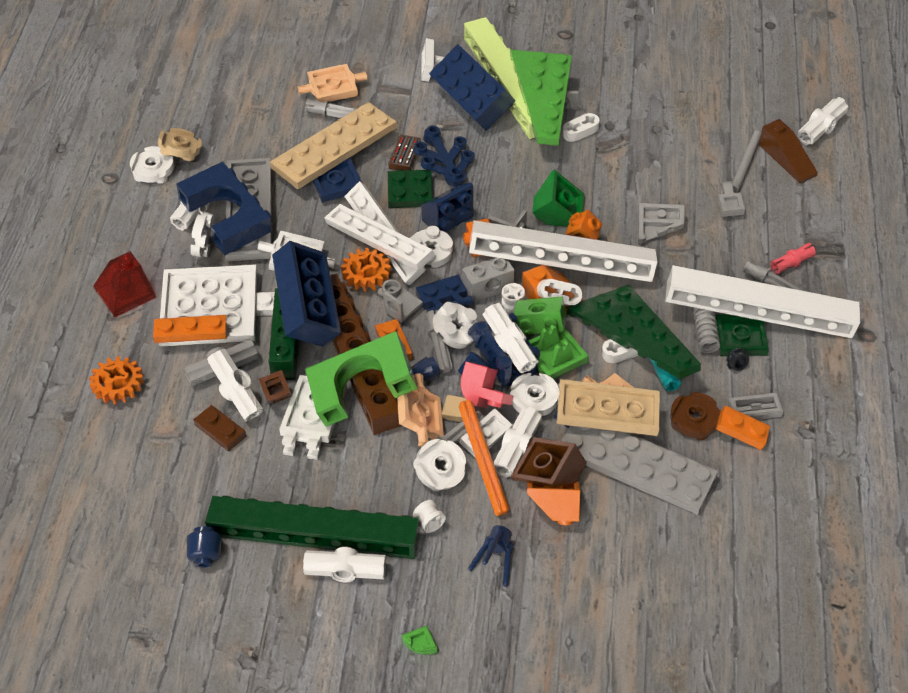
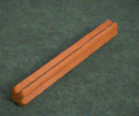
(483, 458)

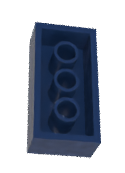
(472, 87)
(306, 294)

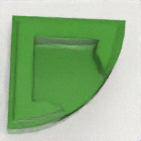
(420, 641)

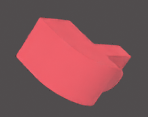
(478, 384)

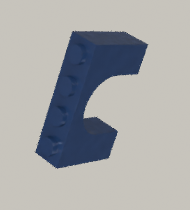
(222, 184)

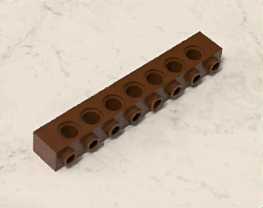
(369, 385)

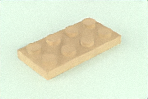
(608, 407)

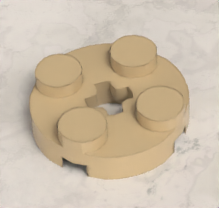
(179, 144)

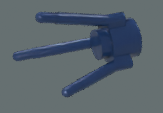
(497, 542)

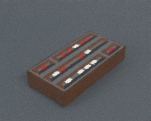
(403, 153)

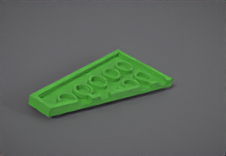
(544, 86)

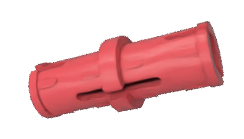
(792, 258)

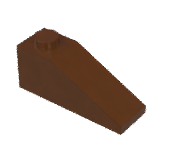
(786, 150)

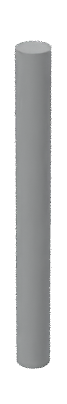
(746, 161)

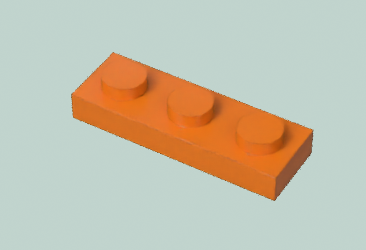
(190, 328)

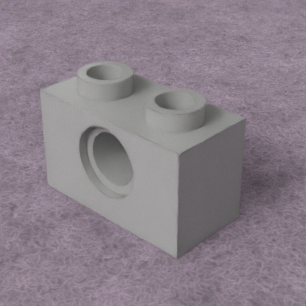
(487, 278)

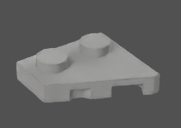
(658, 220)

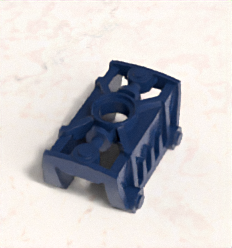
(496, 357)

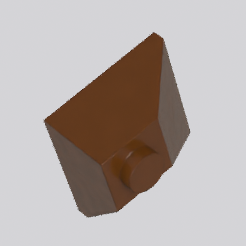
(550, 463)

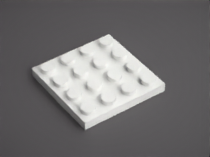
(212, 292)

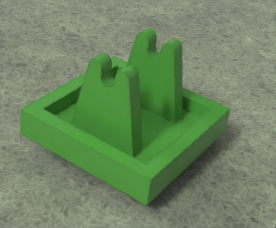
(558, 352)

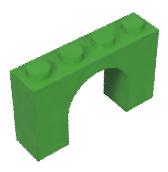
(330, 376)

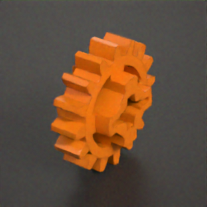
(366, 269)
(116, 380)

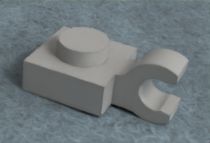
(730, 202)

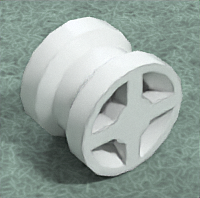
(510, 294)
(429, 516)

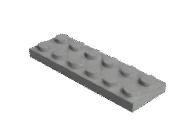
(257, 178)
(644, 466)

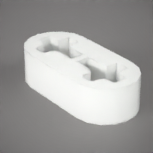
(581, 127)
(560, 286)
(621, 355)

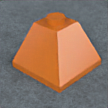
(534, 276)
(558, 502)

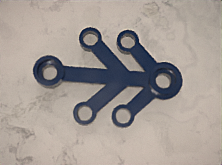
(453, 174)

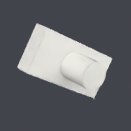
(428, 59)

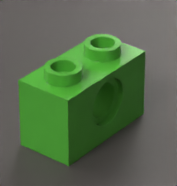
(540, 313)

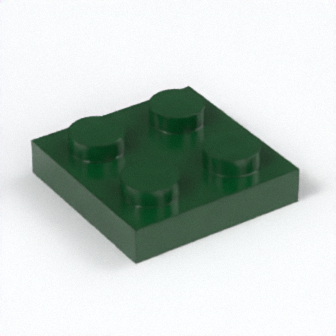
(409, 188)

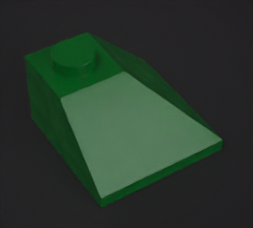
(557, 200)

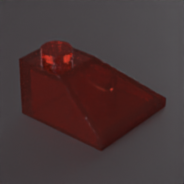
(123, 285)

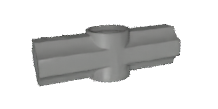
(202, 371)

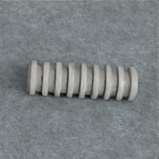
(706, 330)

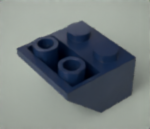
(449, 208)

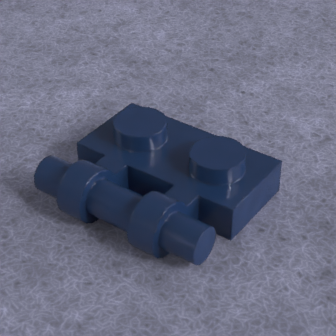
(439, 292)

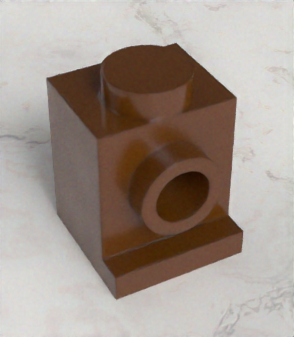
(275, 387)

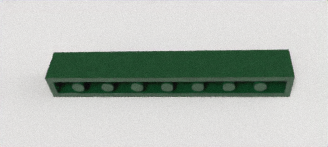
(313, 526)

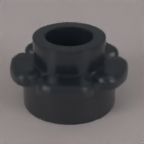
(737, 359)

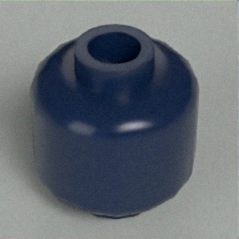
(203, 546)

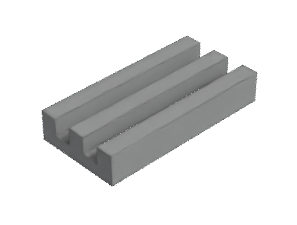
(757, 410)

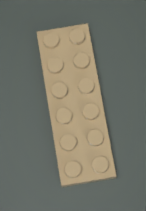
(333, 145)

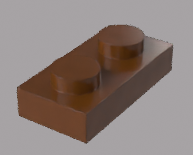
(219, 428)

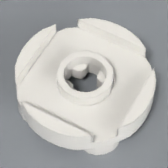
(157, 173)
(202, 234)
(440, 240)
(460, 315)
(540, 384)
(454, 467)

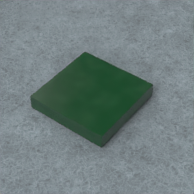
(741, 333)

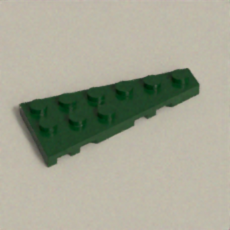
(633, 324)

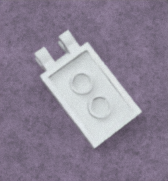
(303, 423)

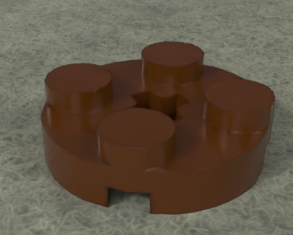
(690, 426)

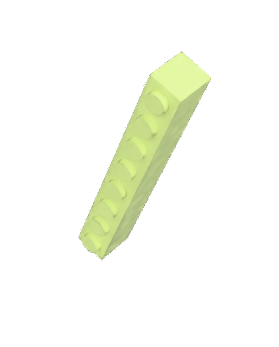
(496, 60)

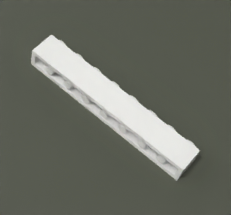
(563, 251)
(762, 301)

